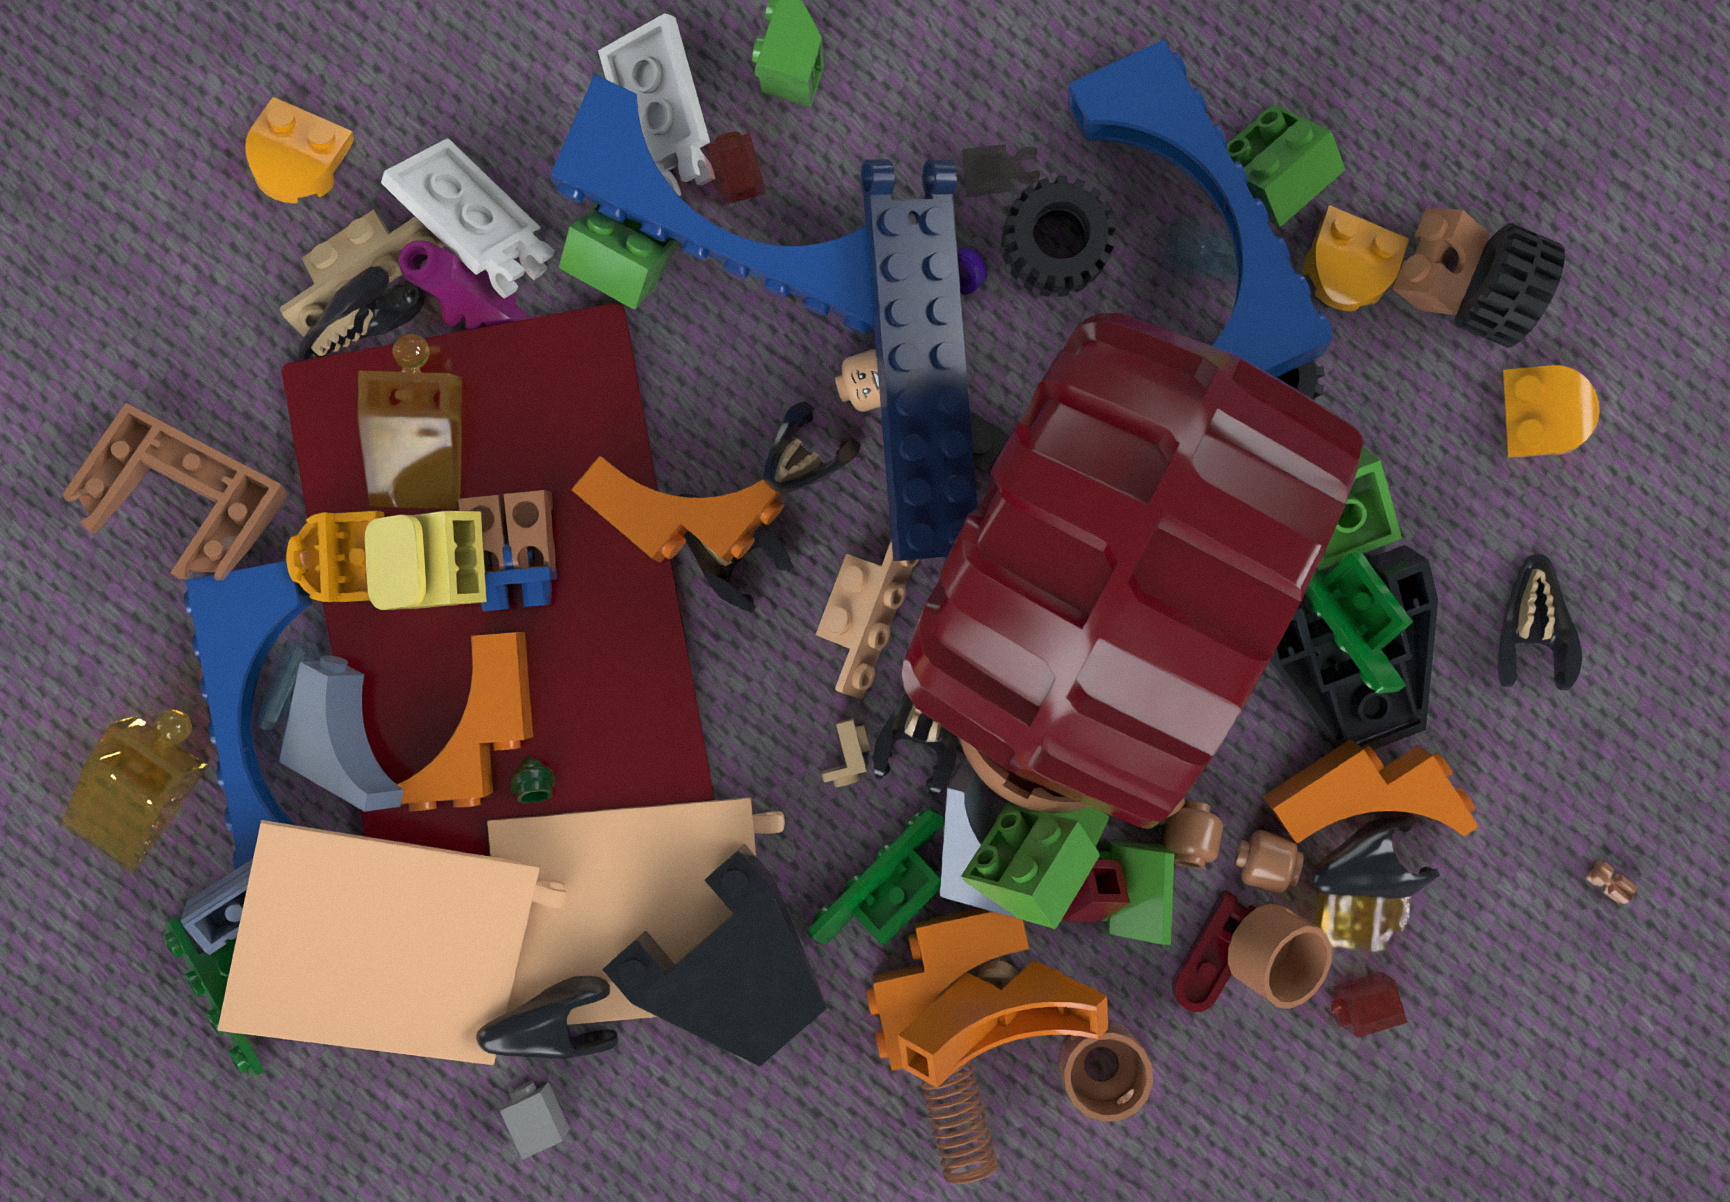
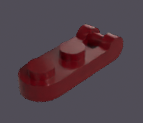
(1206, 963)

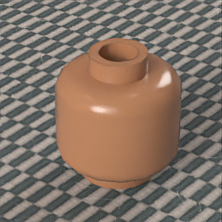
(1193, 835)
(1269, 861)

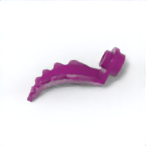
(457, 287)

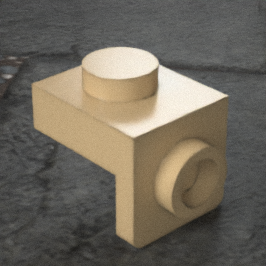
(854, 743)

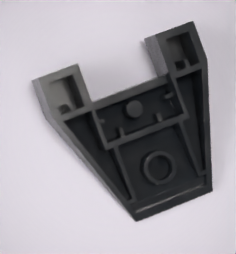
(1329, 681)
(743, 982)

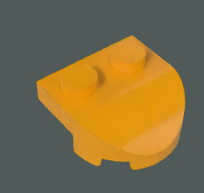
(295, 152)
(1352, 260)
(1548, 410)
(331, 556)

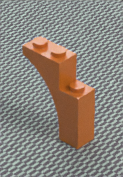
(661, 520)
(494, 713)
(1356, 783)
(948, 949)
(980, 1016)

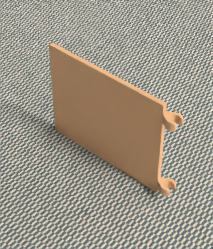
(621, 878)
(378, 942)

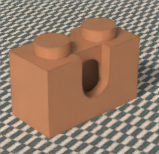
(1424, 276)

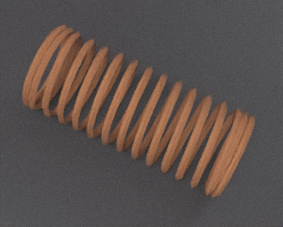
(990, 1160)

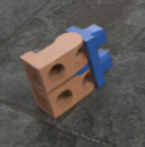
(516, 546)

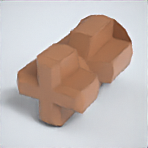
(1616, 887)

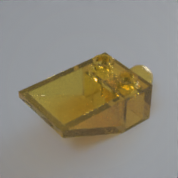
(415, 445)
(133, 786)

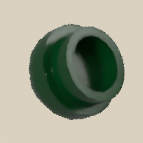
(532, 781)

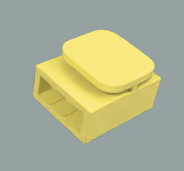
(425, 560)

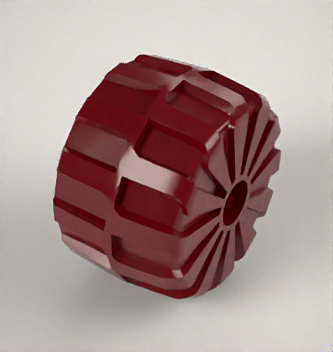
(1130, 566)

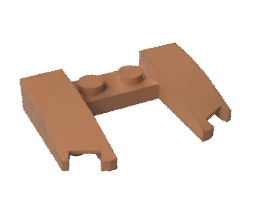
(139, 442)

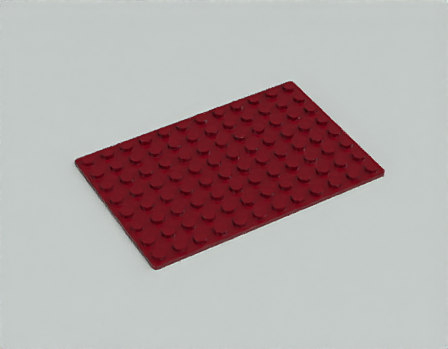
(602, 659)

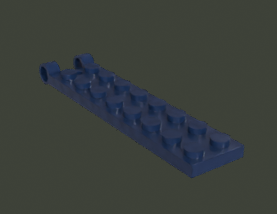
(920, 359)

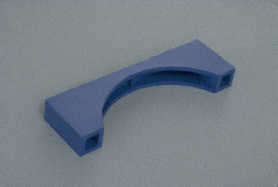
(1154, 108)
(611, 166)
(233, 635)

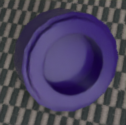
(971, 270)

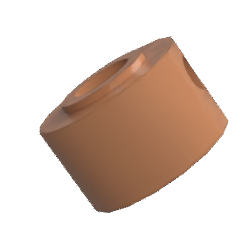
(1280, 955)
(1106, 1098)

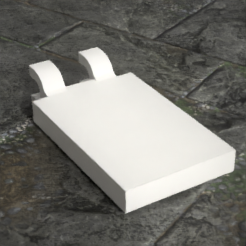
(670, 116)
(469, 215)

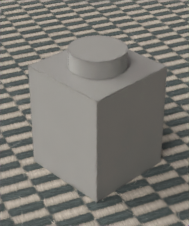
(534, 1118)

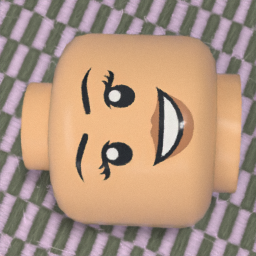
(860, 381)

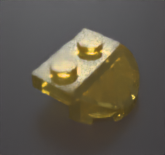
(1360, 920)

